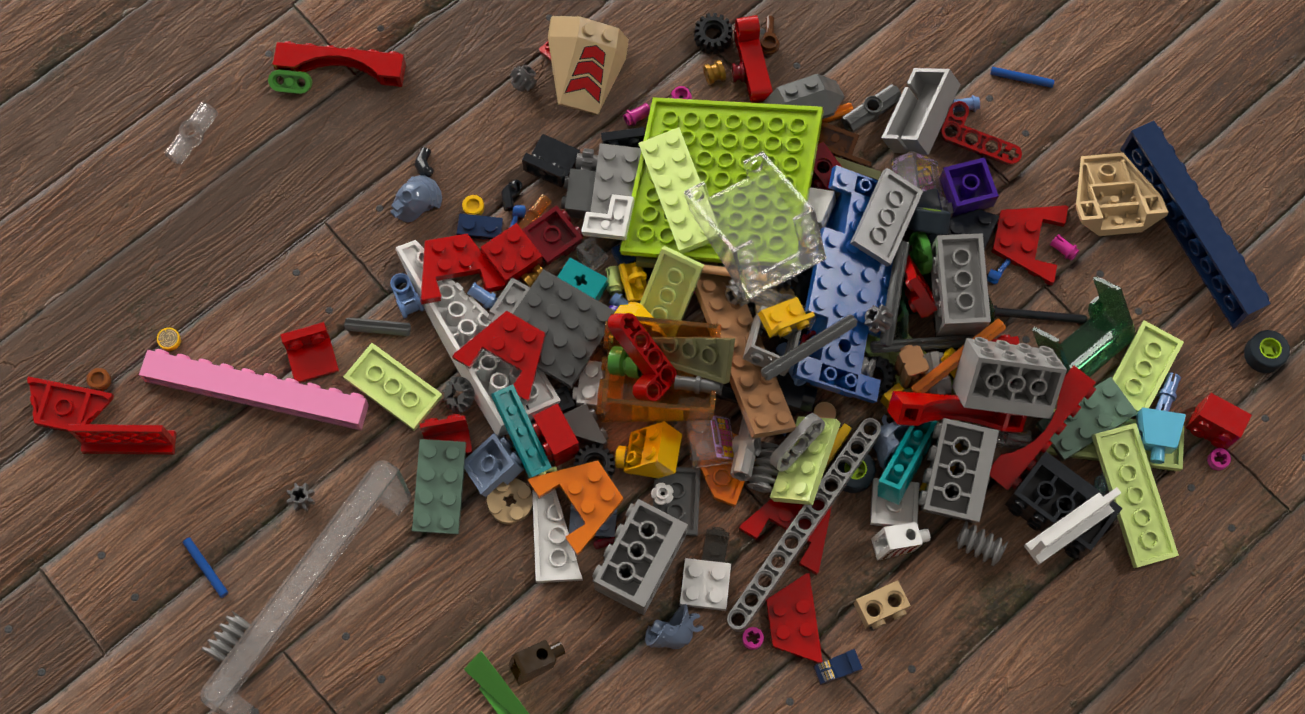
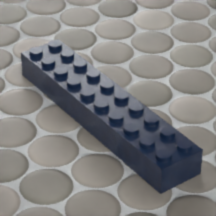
(1197, 227)

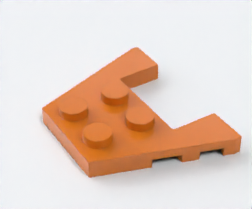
(590, 494)

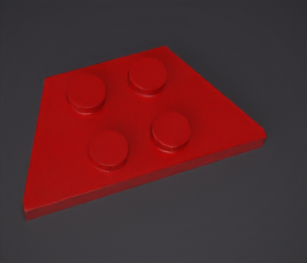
(63, 404)
(794, 620)

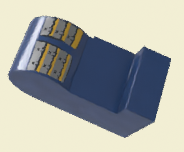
(838, 667)

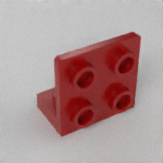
(310, 352)
(450, 429)

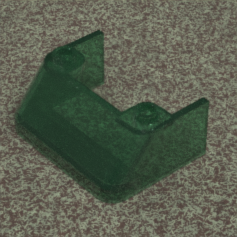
(1100, 337)

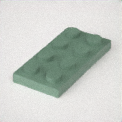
(1101, 412)
(439, 486)

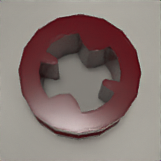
(737, 72)

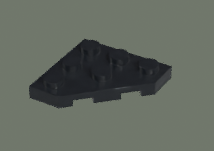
(971, 223)

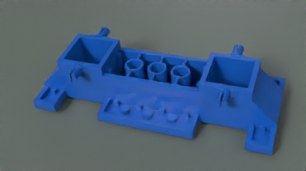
(844, 286)

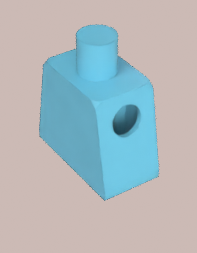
(1159, 432)

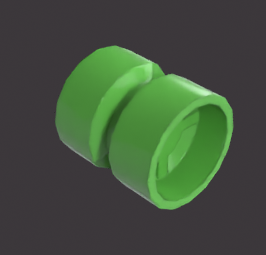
(621, 364)

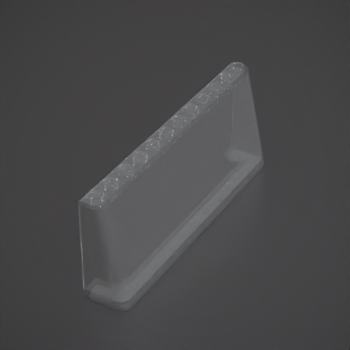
(380, 485)

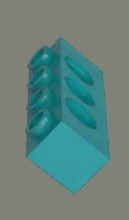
(906, 462)

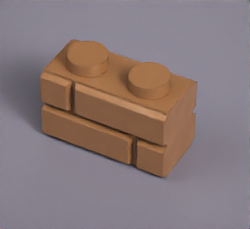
(910, 365)

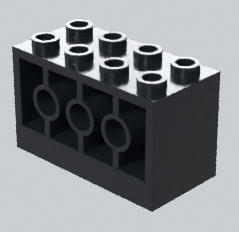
(1052, 493)

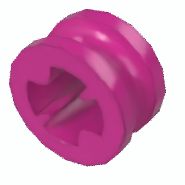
(1220, 453)
(755, 631)

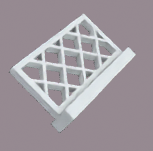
(1071, 526)

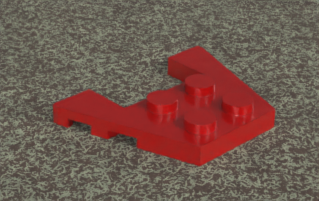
(1019, 235)
(455, 258)
(512, 342)
(783, 515)

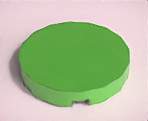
(921, 252)

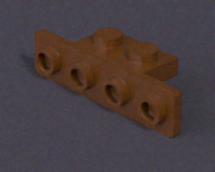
(840, 142)

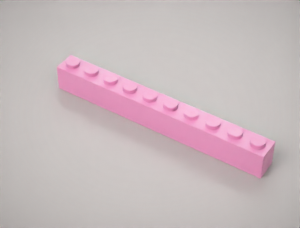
(254, 389)

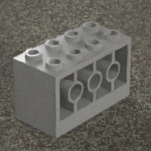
(960, 285)
(1008, 378)
(973, 466)
(648, 569)

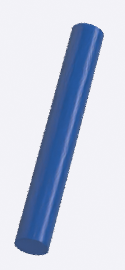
(1022, 77)
(205, 567)

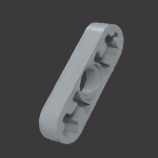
(787, 453)

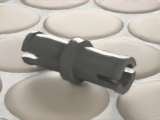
(697, 384)

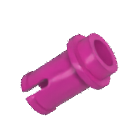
(636, 114)
(1064, 247)

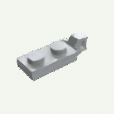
(509, 299)

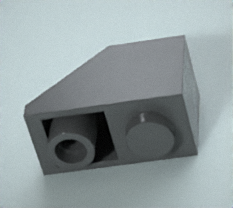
(584, 426)

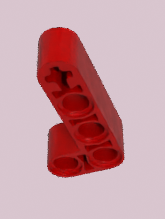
(751, 55)
(982, 138)
(626, 329)

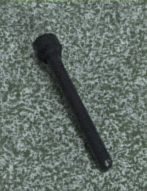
(1040, 315)

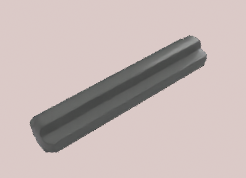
(377, 326)

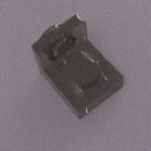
(715, 545)

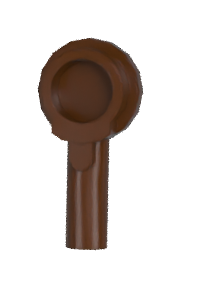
(769, 41)

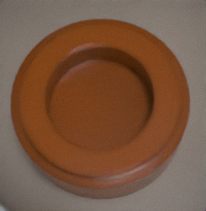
(98, 379)

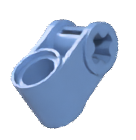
(406, 298)

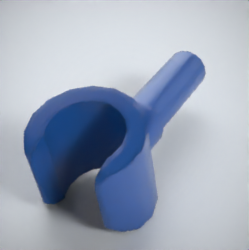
(518, 211)
(994, 275)

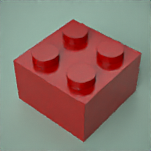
(512, 254)
(1218, 421)
(556, 435)

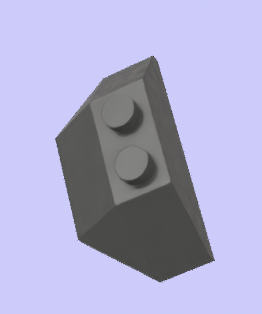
(809, 91)

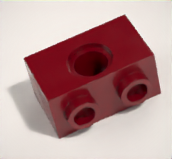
(825, 160)

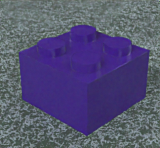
(969, 186)

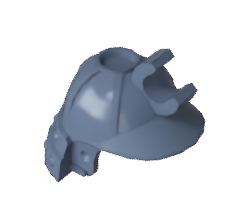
(416, 197)
(888, 441)
(674, 633)

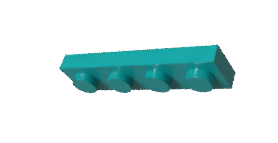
(521, 431)

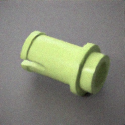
(614, 280)

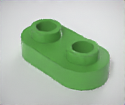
(291, 81)

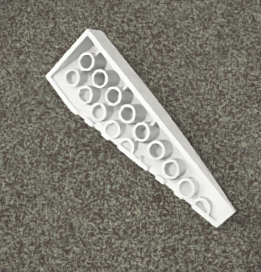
(459, 320)

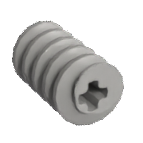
(763, 469)
(980, 543)
(227, 638)

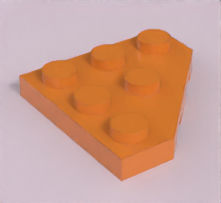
(722, 484)

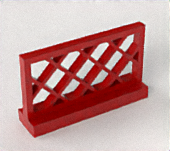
(124, 439)

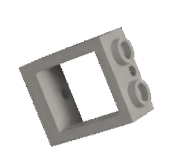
(761, 356)

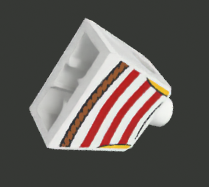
(899, 540)

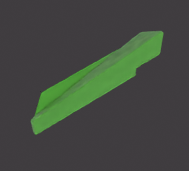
(494, 686)

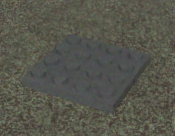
(571, 324)

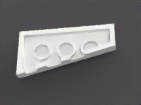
(553, 554)

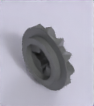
(464, 400)

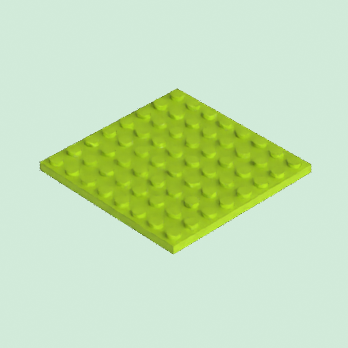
(719, 141)

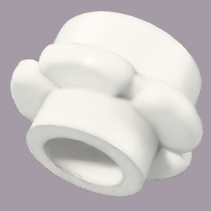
(665, 499)

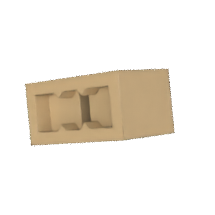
(879, 600)

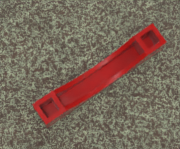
(383, 66)
(919, 408)
(1011, 465)

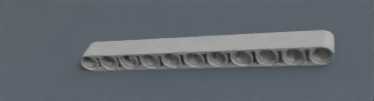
(802, 536)

